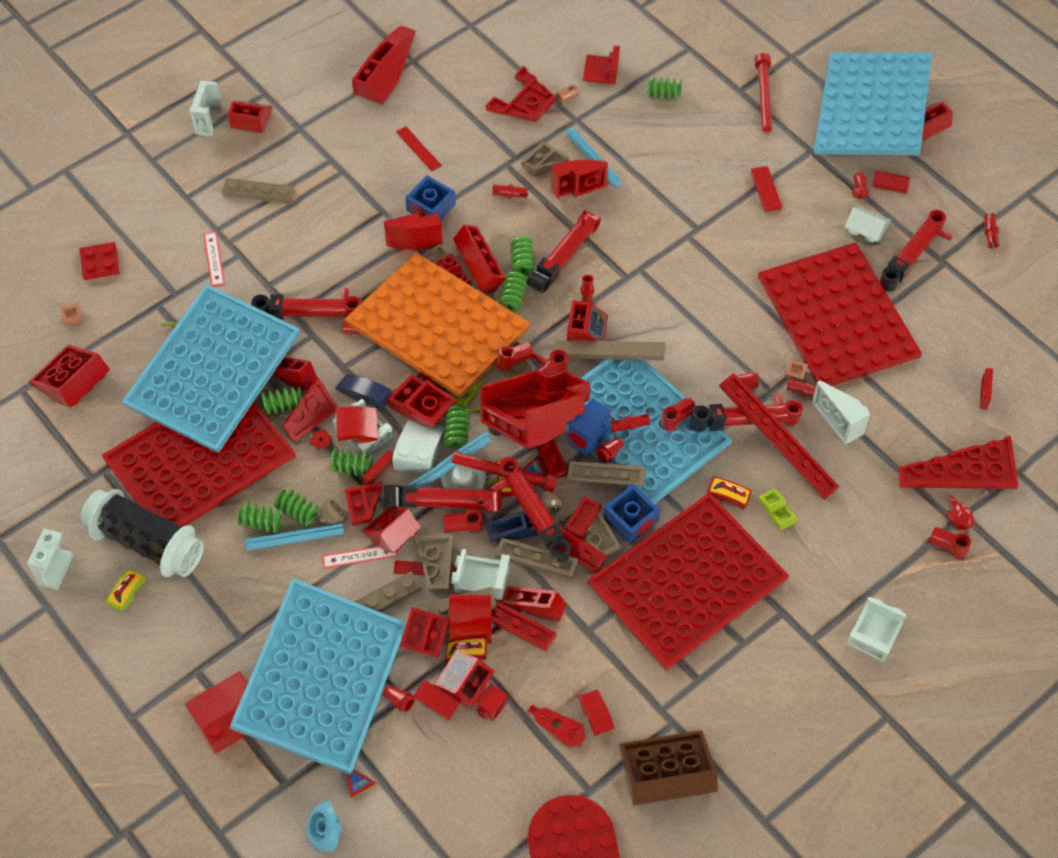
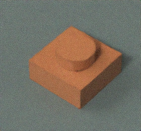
(71, 314)
(796, 370)

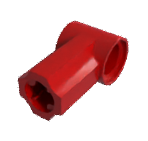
(512, 355)
(675, 414)
(461, 522)
(950, 542)

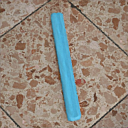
(590, 153)
(446, 464)
(294, 536)

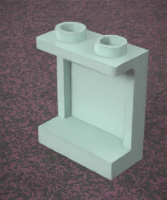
(205, 98)
(384, 435)
(48, 561)
(480, 573)
(876, 629)

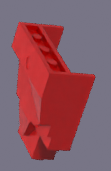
(533, 405)

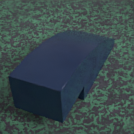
(366, 389)
(511, 527)

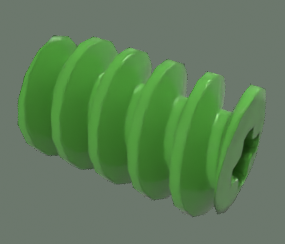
(664, 88)
(522, 255)
(513, 291)
(281, 400)
(456, 428)
(350, 463)
(293, 507)
(260, 518)

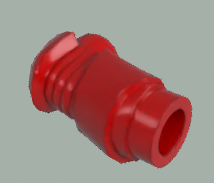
(860, 186)

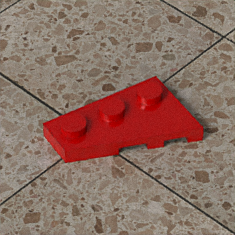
(310, 411)

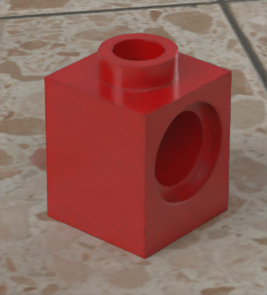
(491, 702)

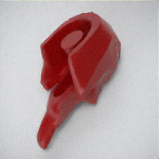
(960, 516)

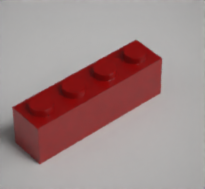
(479, 258)

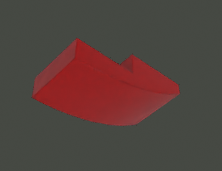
(454, 267)
(436, 699)
(596, 711)

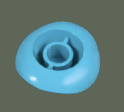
(323, 827)

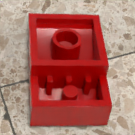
(578, 177)
(413, 232)
(420, 401)
(470, 616)

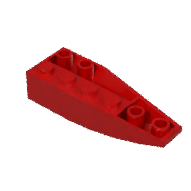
(384, 66)

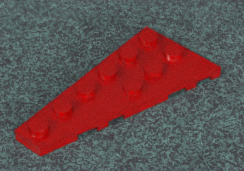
(968, 468)

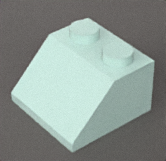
(867, 223)

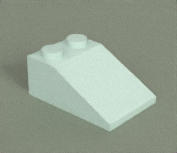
(841, 412)
(417, 448)

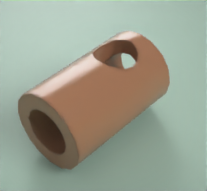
(567, 93)

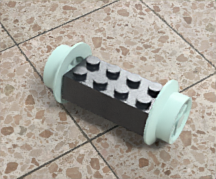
(142, 531)

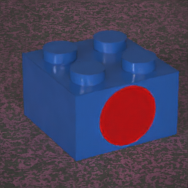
(430, 198)
(589, 427)
(631, 513)

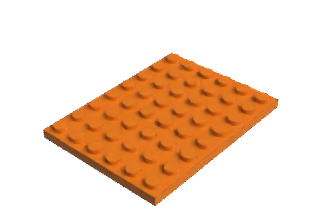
(437, 324)

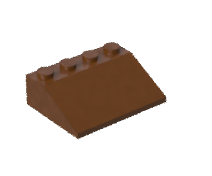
(668, 767)

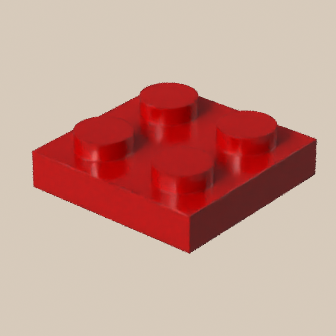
(99, 261)

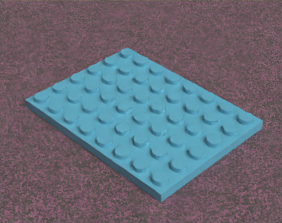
(874, 103)
(211, 368)
(669, 456)
(319, 676)

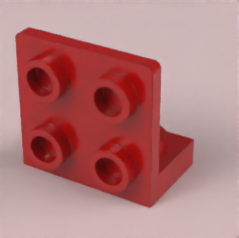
(602, 68)

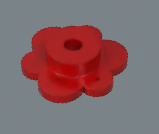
(321, 439)

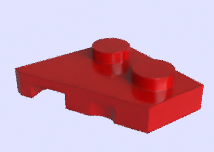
(363, 502)

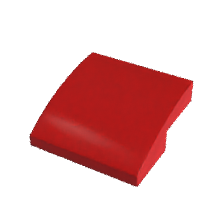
(357, 423)
(424, 632)

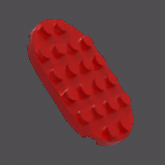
(572, 829)

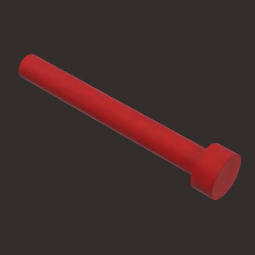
(763, 63)
(547, 482)

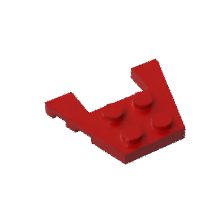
(528, 103)

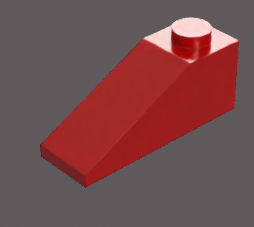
(296, 373)
(535, 602)

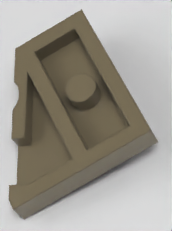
(542, 158)

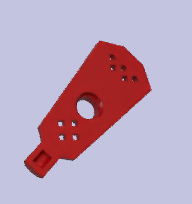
(566, 728)

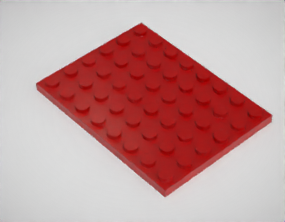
(839, 315)
(188, 479)
(687, 581)

